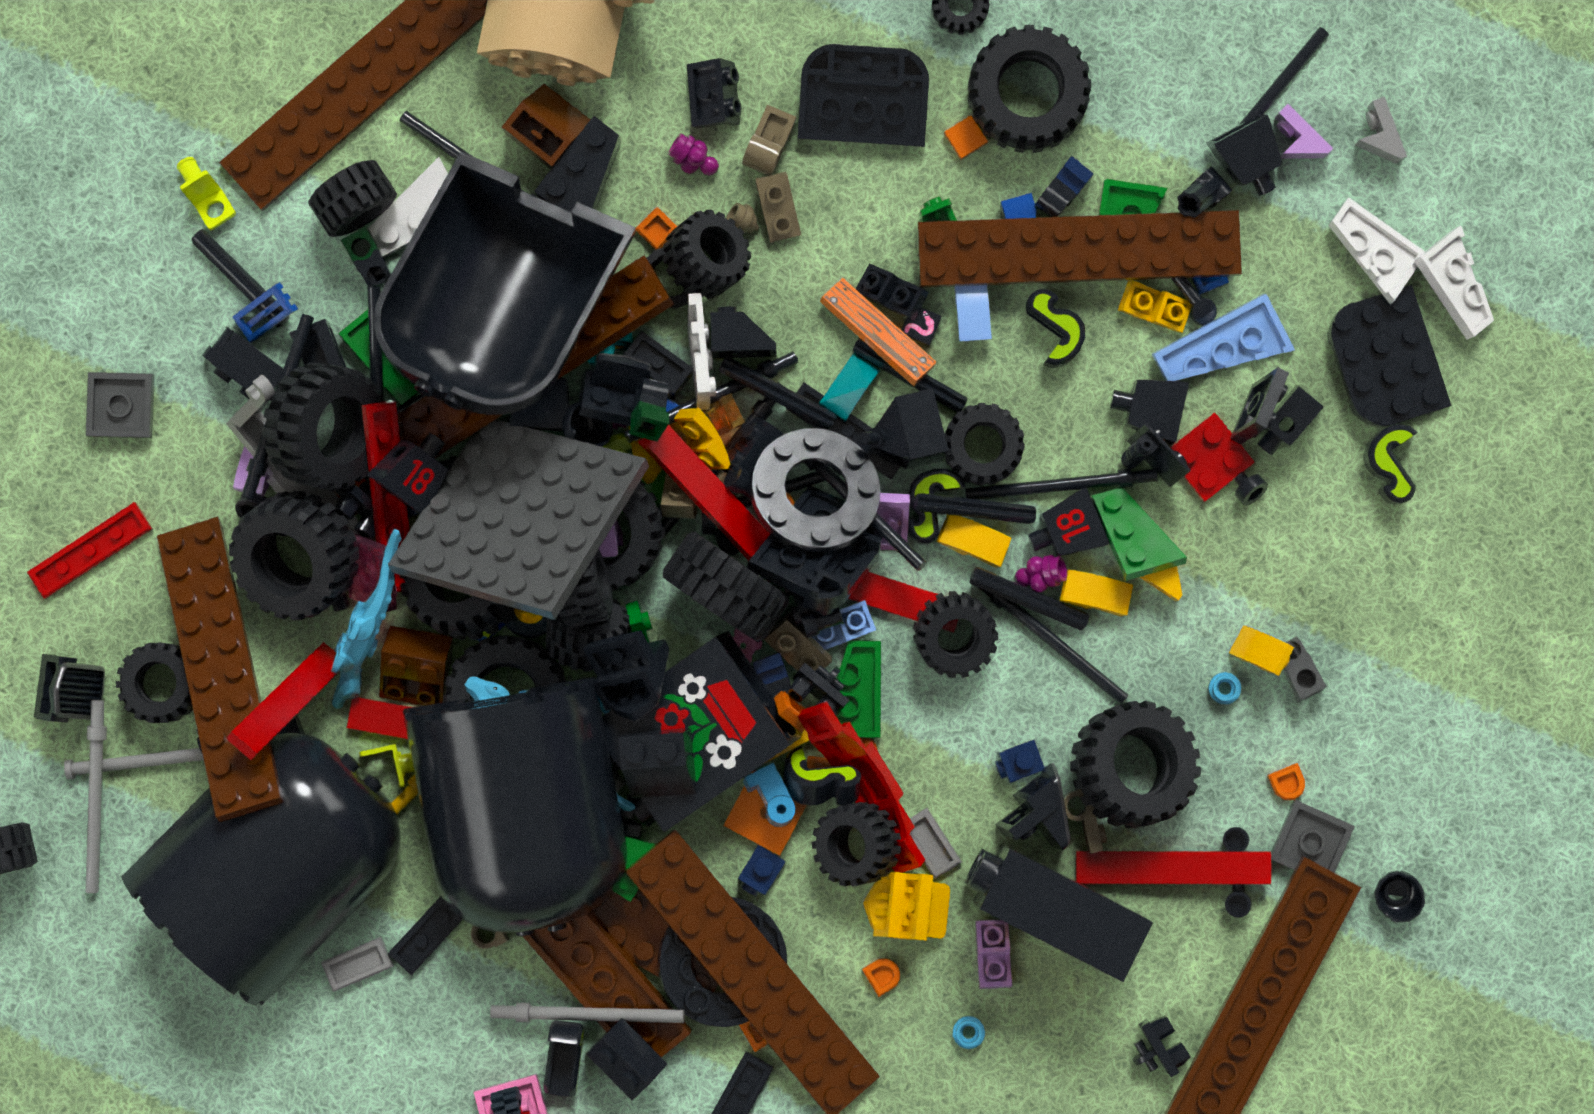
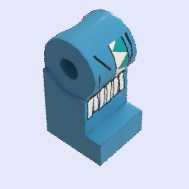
(773, 793)

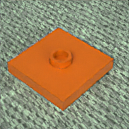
(750, 821)

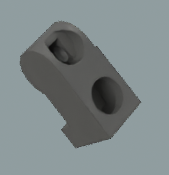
(1302, 672)

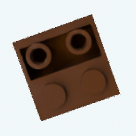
(545, 125)
(415, 666)

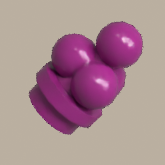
(692, 155)
(1042, 573)

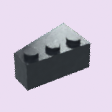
(582, 168)

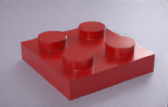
(1211, 457)

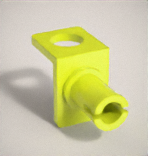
(203, 192)
(402, 763)

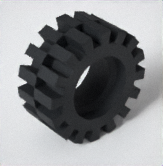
(960, 23)

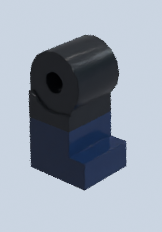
(1064, 188)
(773, 673)

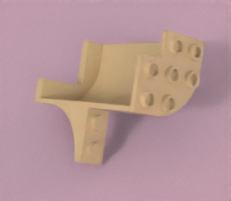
(554, 37)

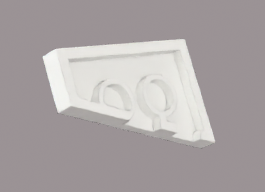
(399, 222)
(1376, 247)
(1452, 279)
(700, 357)

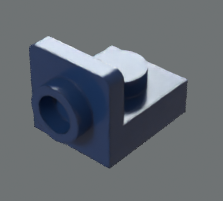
(1019, 761)
(760, 871)

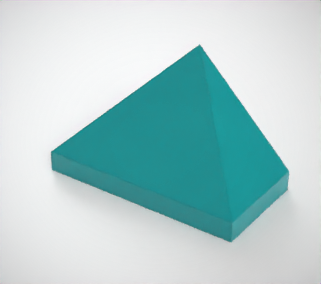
(849, 387)

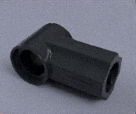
(1203, 193)

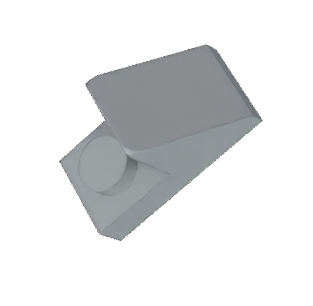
(1386, 141)

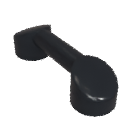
(1203, 309)
(1240, 904)

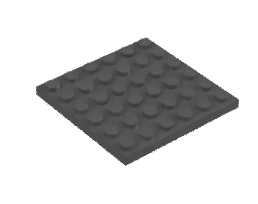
(519, 517)

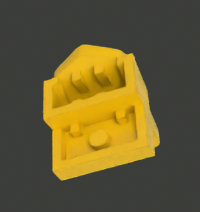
(908, 907)

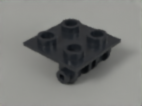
(1150, 446)

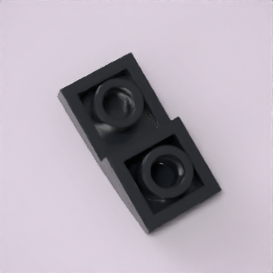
(892, 292)

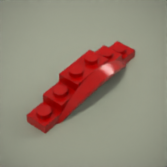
(878, 786)

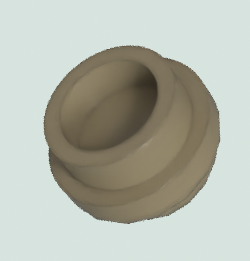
(744, 217)

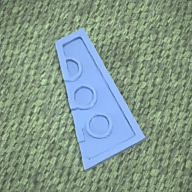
(1232, 339)

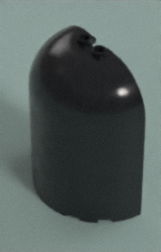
(494, 290)
(519, 806)
(276, 883)

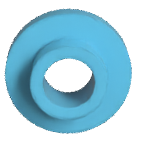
(1235, 688)
(968, 1043)

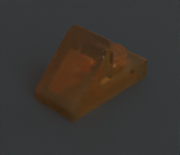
(725, 415)

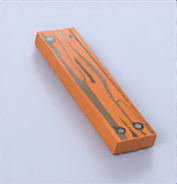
(878, 331)

